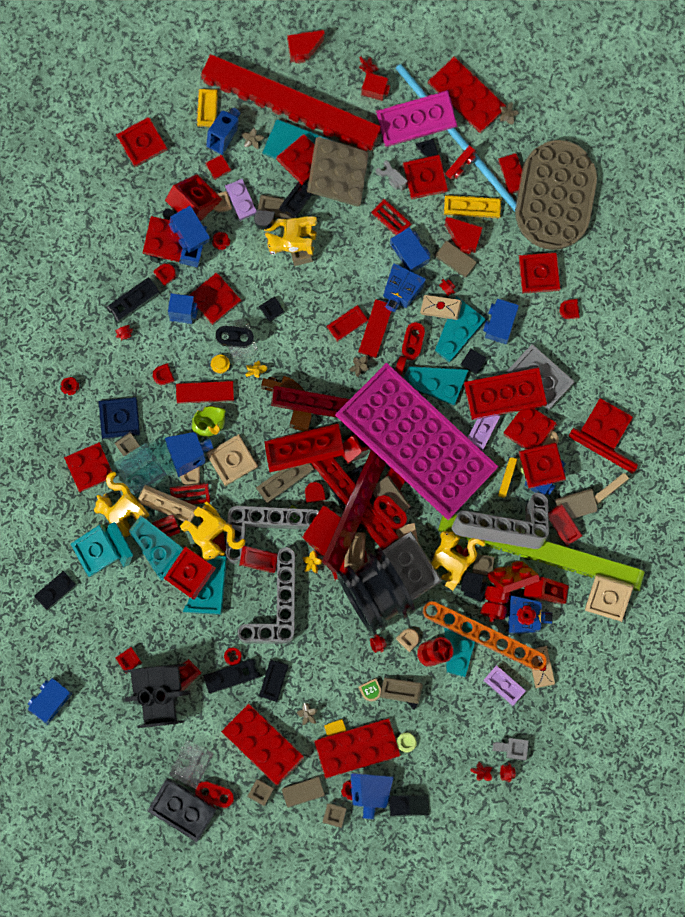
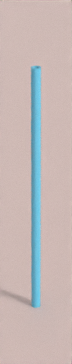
(460, 140)

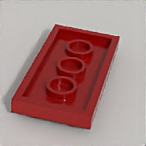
(467, 94)
(505, 393)
(304, 448)
(262, 744)
(357, 748)

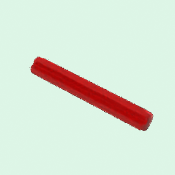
(603, 450)

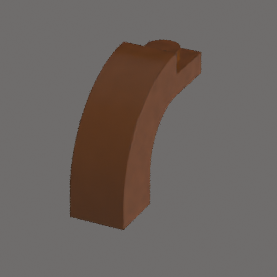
(299, 420)

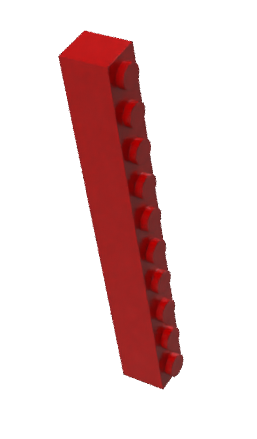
(290, 103)

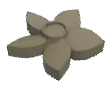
(508, 113)
(252, 138)
(360, 365)
(307, 713)

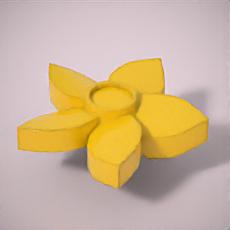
(257, 369)
(312, 562)

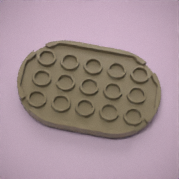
(556, 195)

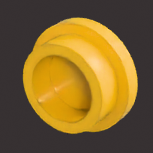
(220, 364)

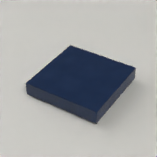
(119, 417)

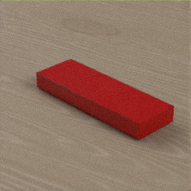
(375, 329)
(204, 392)

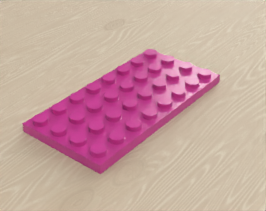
(416, 441)

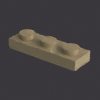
(282, 481)

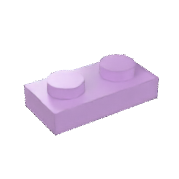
(240, 199)
(482, 431)
(504, 685)

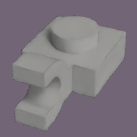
(395, 178)
(515, 748)

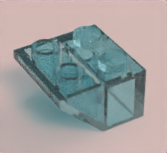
(139, 469)

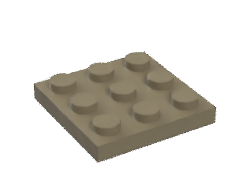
(338, 171)

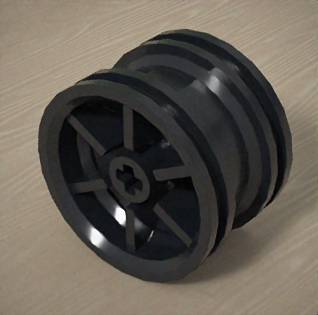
(376, 591)

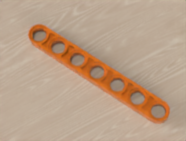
(494, 635)

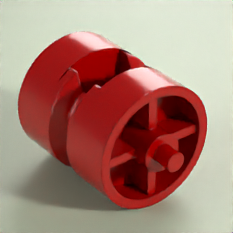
(495, 606)
(435, 652)

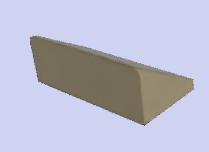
(388, 488)
(578, 503)

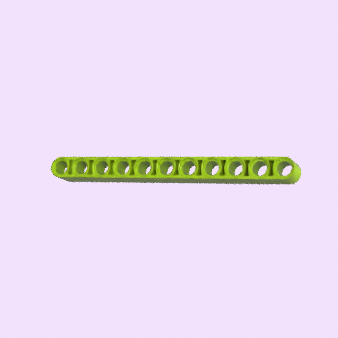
(565, 559)

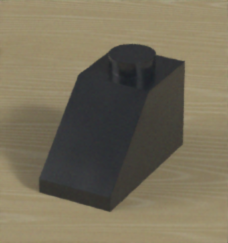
(408, 805)

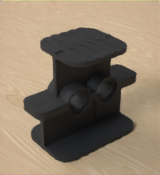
(157, 692)

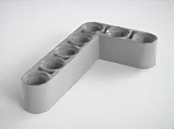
(265, 521)
(509, 531)
(282, 605)

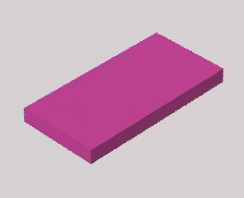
(416, 118)

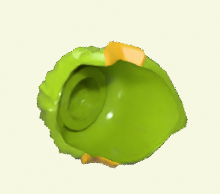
(208, 421)

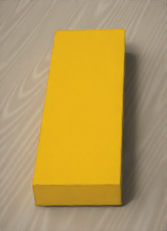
(472, 206)

